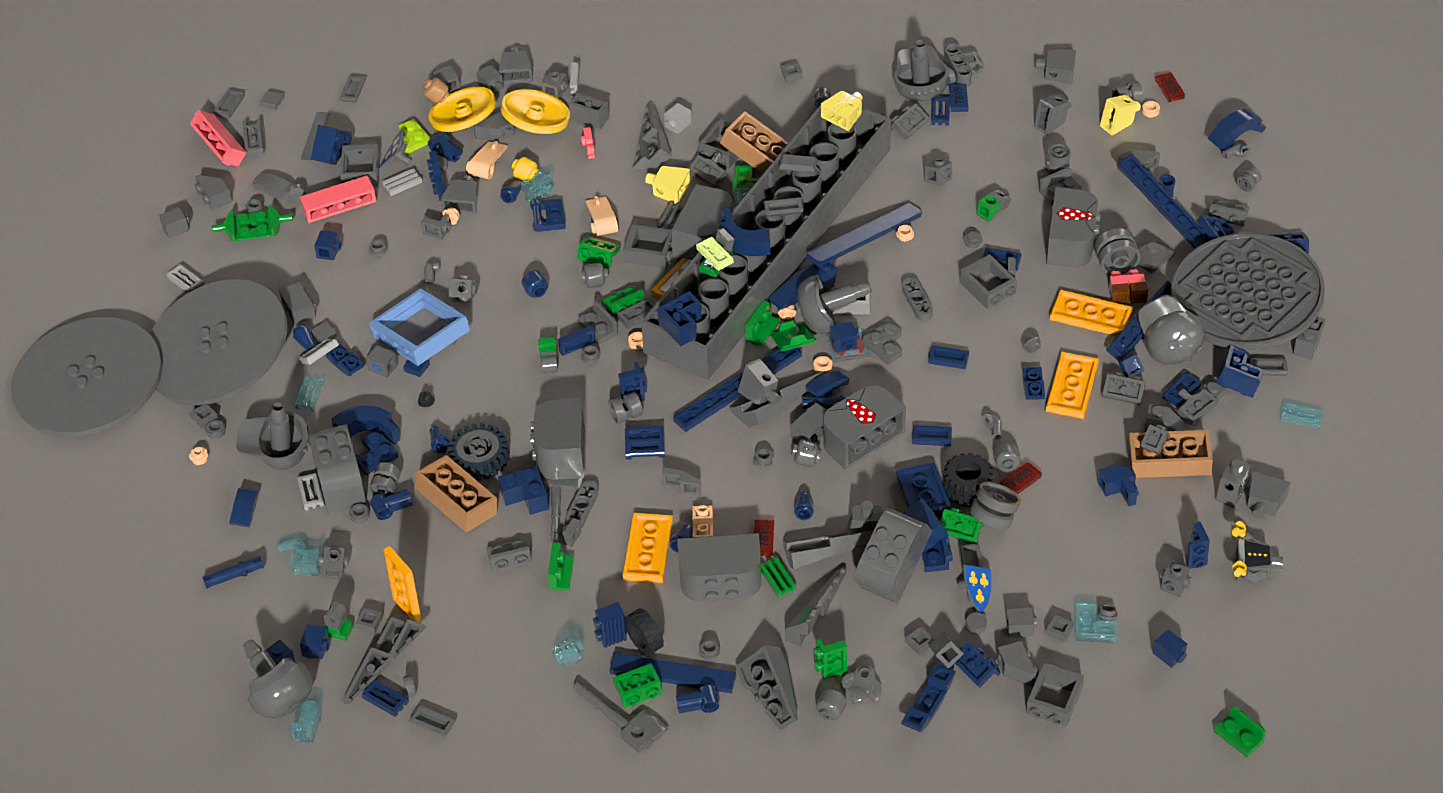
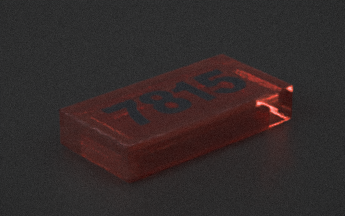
(1170, 87)
(1022, 478)
(766, 536)

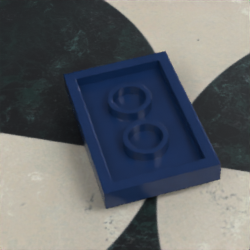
(923, 483)

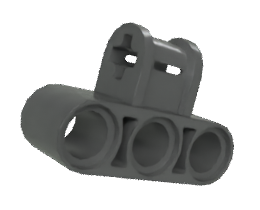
(962, 63)

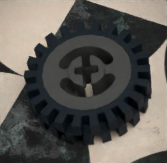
(477, 442)

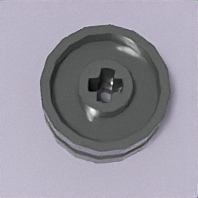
(1117, 251)
(995, 505)

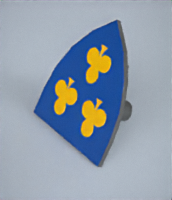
(396, 150)
(978, 585)

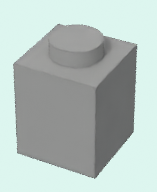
(677, 118)

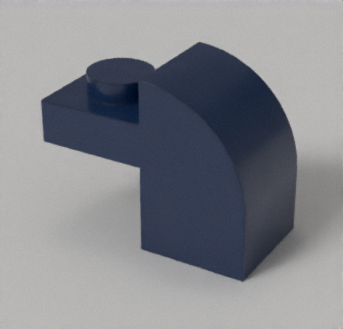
(1116, 480)

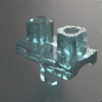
(540, 186)

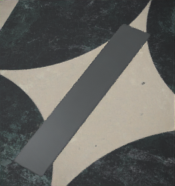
(320, 119)

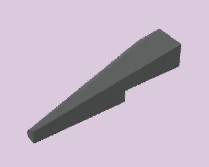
(652, 142)
(754, 415)
(815, 549)
(817, 606)
(391, 643)

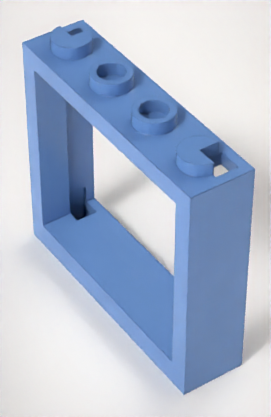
(383, 324)

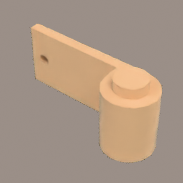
(484, 161)
(603, 216)

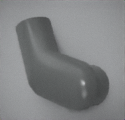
(1236, 150)
(429, 271)

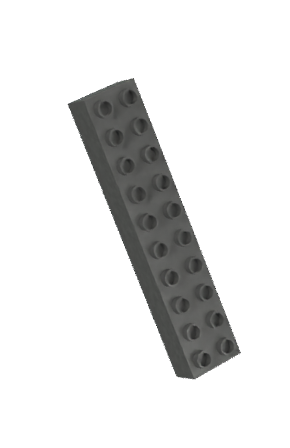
(733, 296)

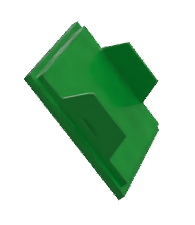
(792, 336)

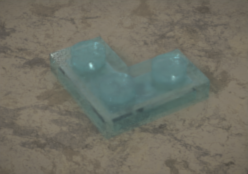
(1090, 629)

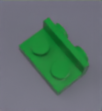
(597, 251)
(622, 300)
(761, 324)
(961, 525)
(559, 569)
(830, 659)
(638, 685)
(1241, 731)

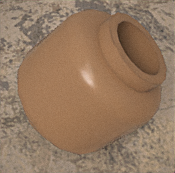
(435, 90)

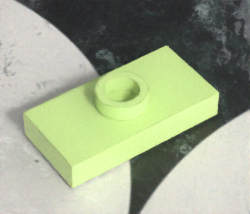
(714, 253)

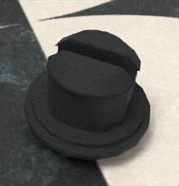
(425, 399)

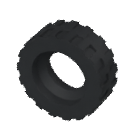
(643, 632)

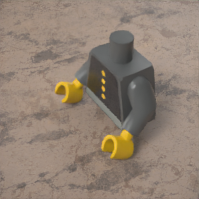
(1253, 557)

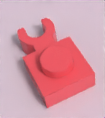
(587, 141)

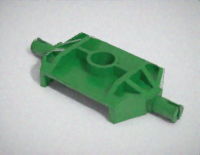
(239, 225)

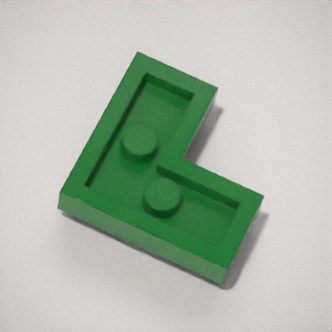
(743, 177)

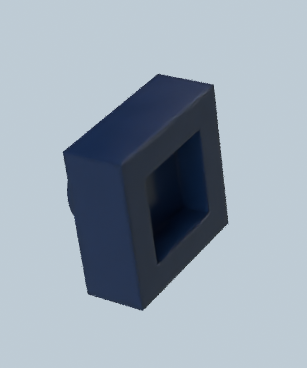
(1131, 366)
(413, 369)

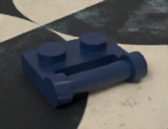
(554, 215)
(644, 438)

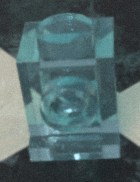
(306, 562)

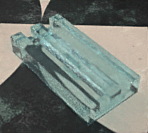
(303, 389)
(1303, 416)

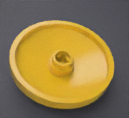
(462, 109)
(535, 111)

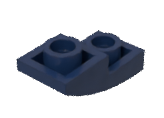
(344, 361)
(1033, 383)
(824, 384)
(243, 507)

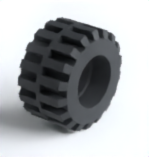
(965, 467)

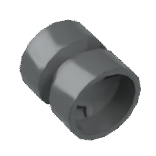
(1131, 89)
(1057, 158)
(631, 404)
(384, 479)

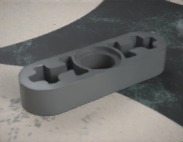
(917, 305)
(581, 497)

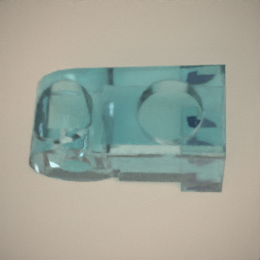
(308, 722)

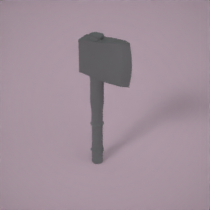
(556, 487)
(639, 732)

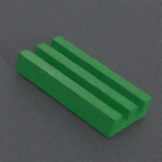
(770, 565)

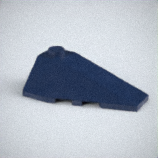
(787, 293)

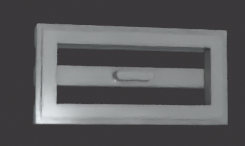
(574, 82)
(401, 182)
(182, 281)
(318, 351)
(313, 502)

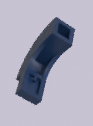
(1233, 126)
(745, 241)
(368, 418)

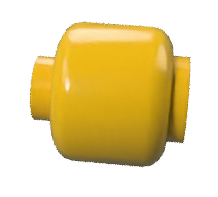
(524, 169)

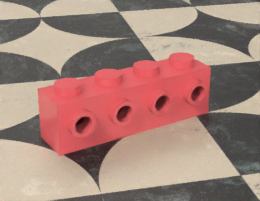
(218, 138)
(337, 199)

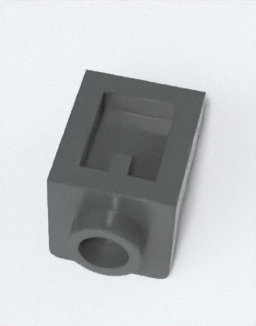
(436, 228)
(1155, 439)

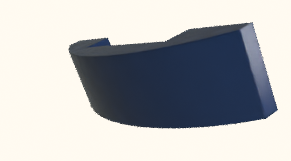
(930, 698)

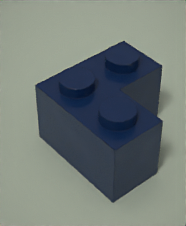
(328, 144)
(679, 317)
(1238, 374)
(524, 486)

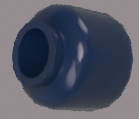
(534, 283)

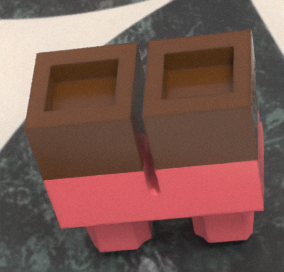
(1128, 287)

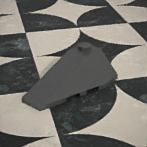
(769, 680)

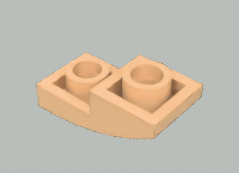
(702, 521)

